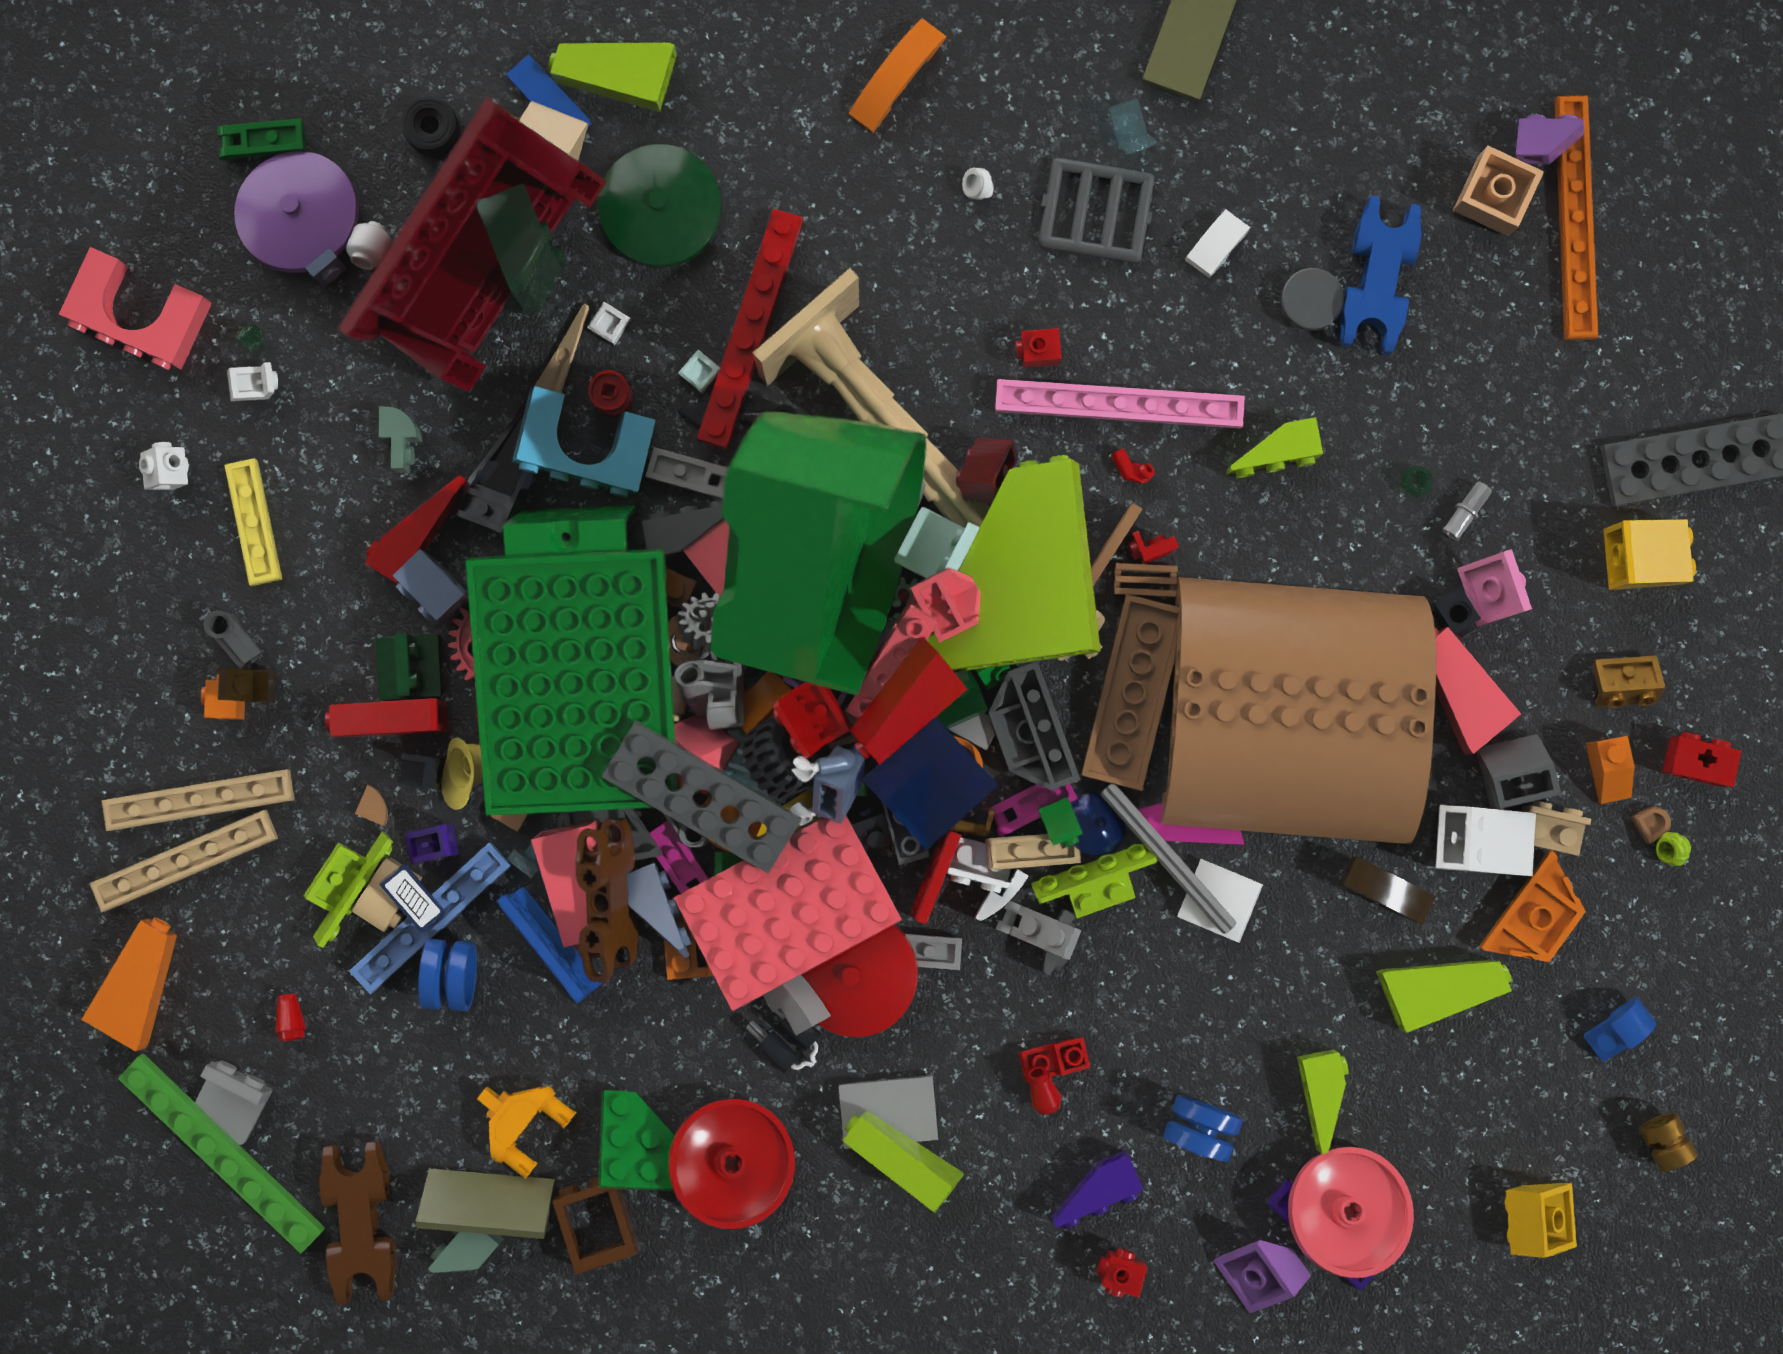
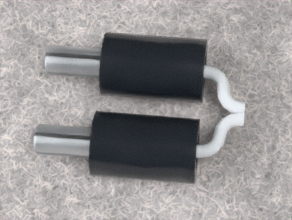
(778, 1051)

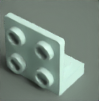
(934, 544)

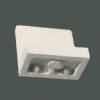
(971, 864)

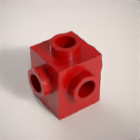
(1129, 1281)

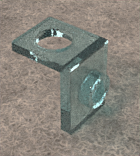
(1130, 127)

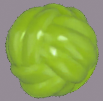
(1673, 849)

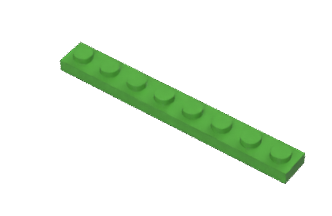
(221, 1153)

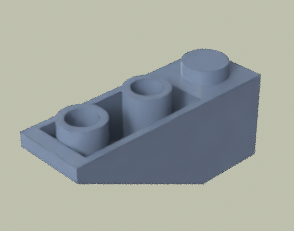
(652, 903)

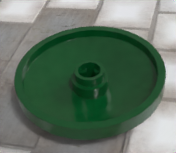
(660, 206)

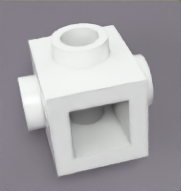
(164, 467)

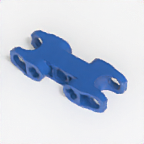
(1384, 252)

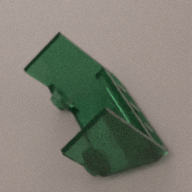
(522, 246)

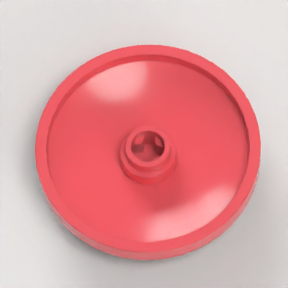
(1350, 1212)

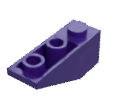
(1104, 1185)

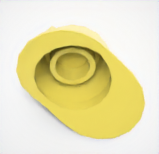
(461, 772)

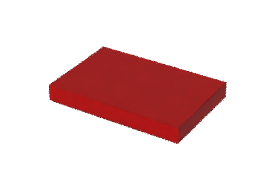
(934, 876)

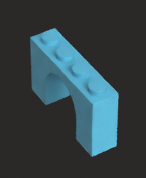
(539, 447)

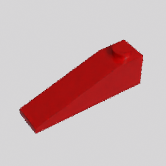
(414, 531)

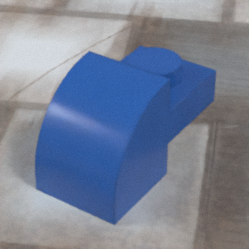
(1623, 1029)

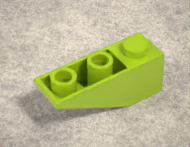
(1291, 443)

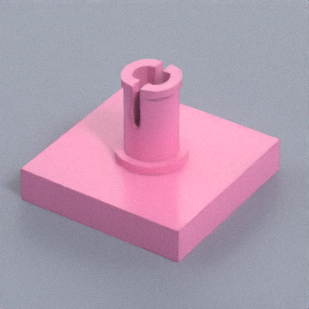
(1495, 587)

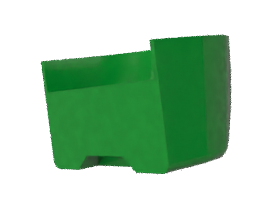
(814, 544)

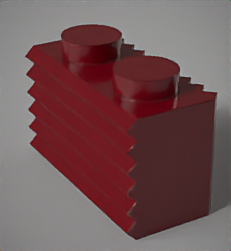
(985, 469)

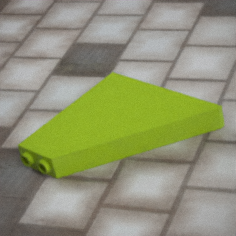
(1030, 573)

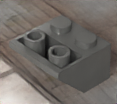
(1517, 772)

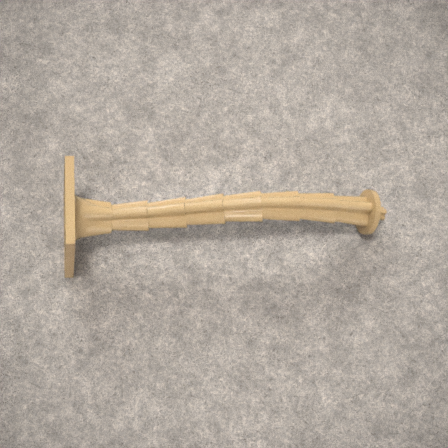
(826, 349)

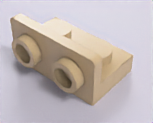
(1557, 829)

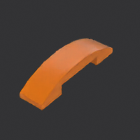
(895, 74)

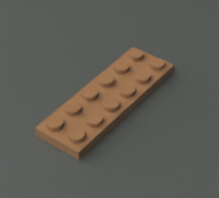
(1133, 693)

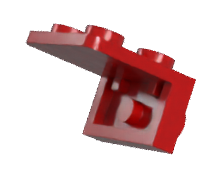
(811, 717)

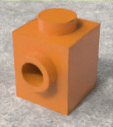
(220, 708)

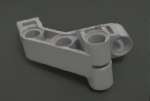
(713, 690)

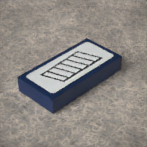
(412, 897)

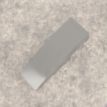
(799, 1004)

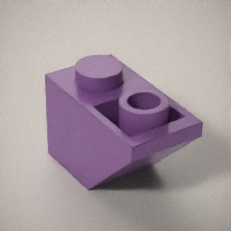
(1545, 139)

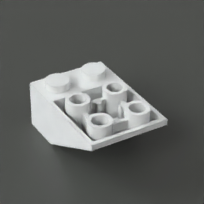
(1485, 840)

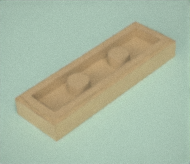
(1027, 852)

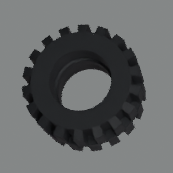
(771, 760)

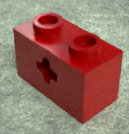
(1683, 761)

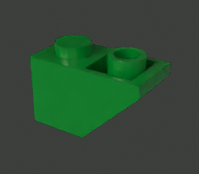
(1061, 823)

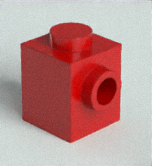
(1039, 348)

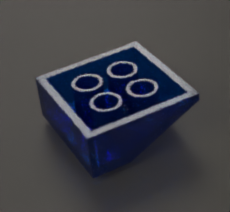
(930, 783)

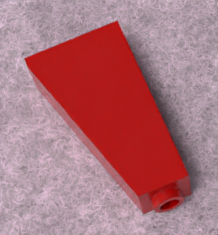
(907, 702)
(388, 718)

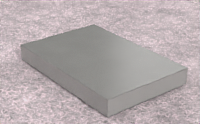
(900, 1102)

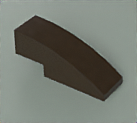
(1387, 889)

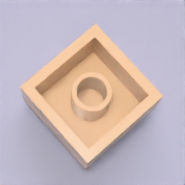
(1498, 191)

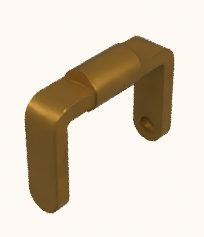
(974, 828)

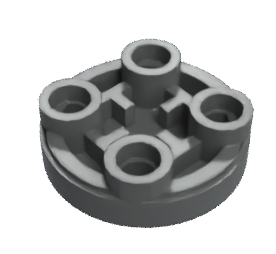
(1312, 299)

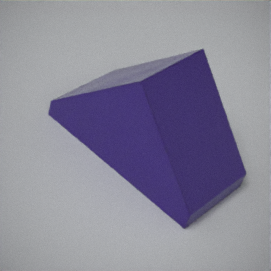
(432, 843)

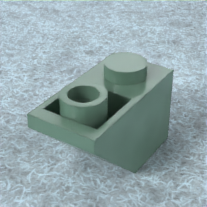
(464, 1252)

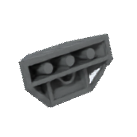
(1031, 730)

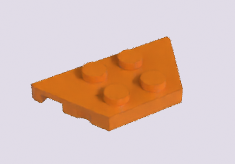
(1538, 915)

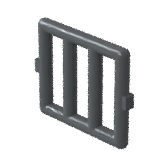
(1105, 248)

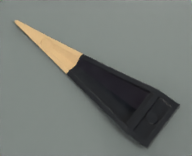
(498, 484)

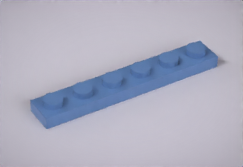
(453, 897)

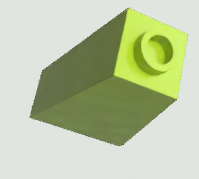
(616, 70)
(1437, 991)
(902, 1159)

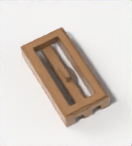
(1172, 581)

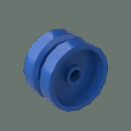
(447, 975)
(1201, 1132)

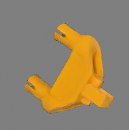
(512, 1115)

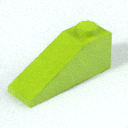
(1323, 1090)

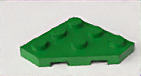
(632, 1144)

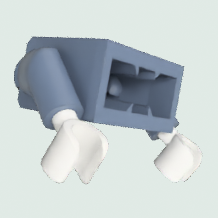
(834, 784)

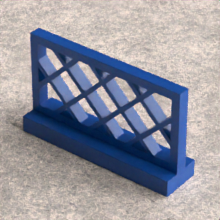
(545, 939)

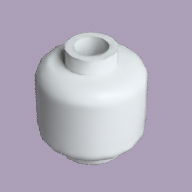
(368, 245)

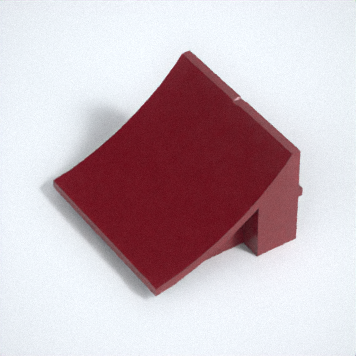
(441, 274)

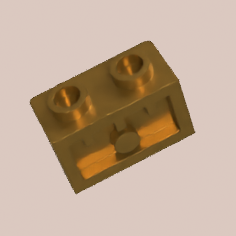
(1628, 681)

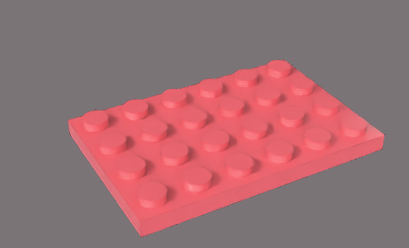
(784, 922)

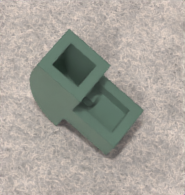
(400, 431)

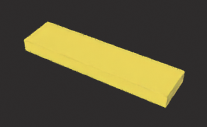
(253, 522)

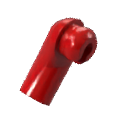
(1132, 471)

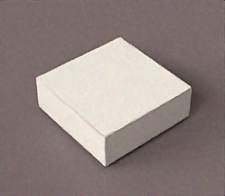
(609, 323)

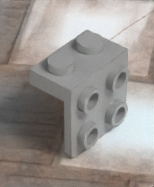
(232, 1099)

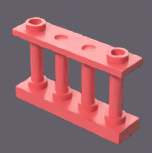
(903, 636)

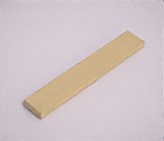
(198, 800)
(183, 861)

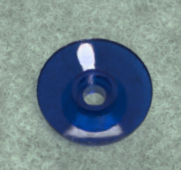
(1097, 840)

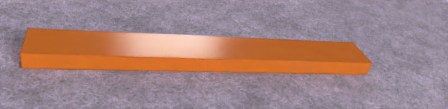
(1577, 227)

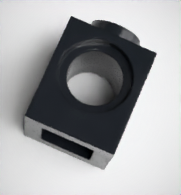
(1458, 599)

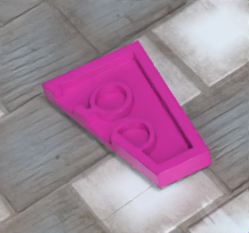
(1189, 834)

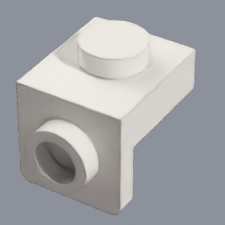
(252, 382)

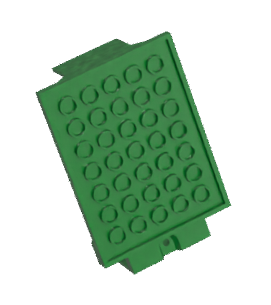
(567, 659)

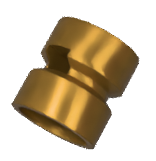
(1669, 1144)

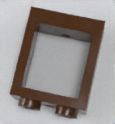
(604, 1255)

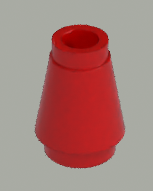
(289, 1019)
(1043, 1091)

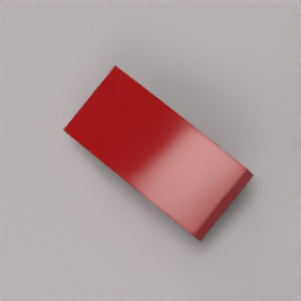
(1057, 1057)

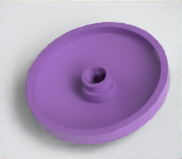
(295, 210)

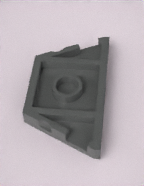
(643, 842)

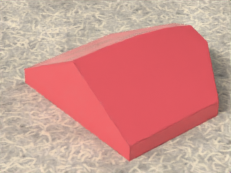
(950, 599)

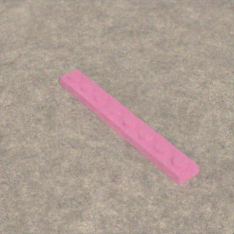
(1119, 403)

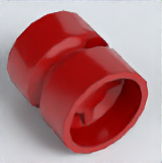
(610, 393)

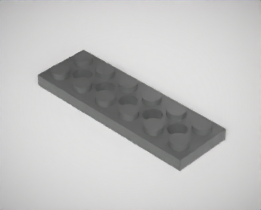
(1687, 477)
(698, 775)

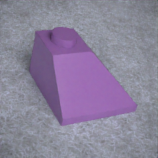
(1263, 1274)

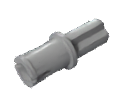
(1467, 511)

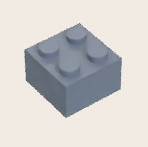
(433, 587)

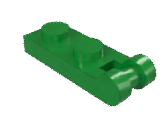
(261, 139)

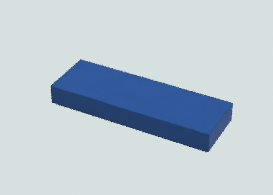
(540, 88)

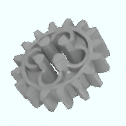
(696, 619)

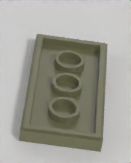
(1188, 46)
(485, 1203)

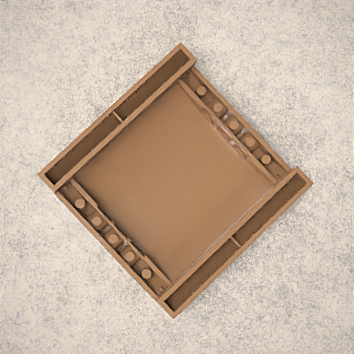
(1301, 711)

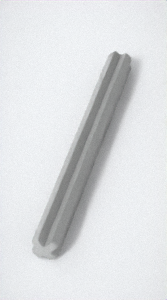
(1168, 858)

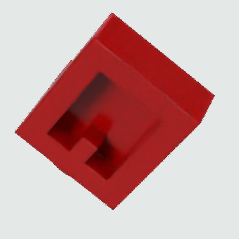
(1157, 547)

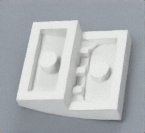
(1232, 891)

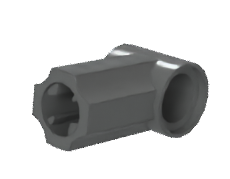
(234, 640)

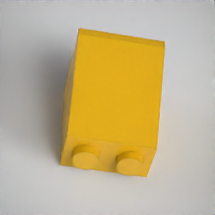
(1649, 554)

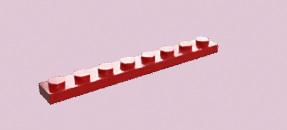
(750, 329)

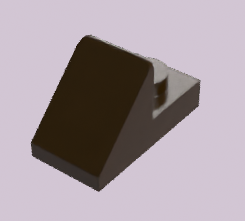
(247, 685)

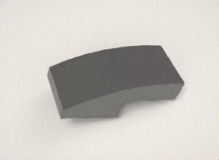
(1051, 961)

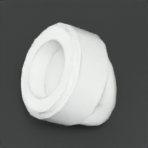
(977, 184)

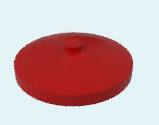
(867, 984)
(731, 1163)

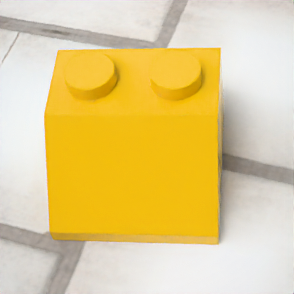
(1540, 1219)

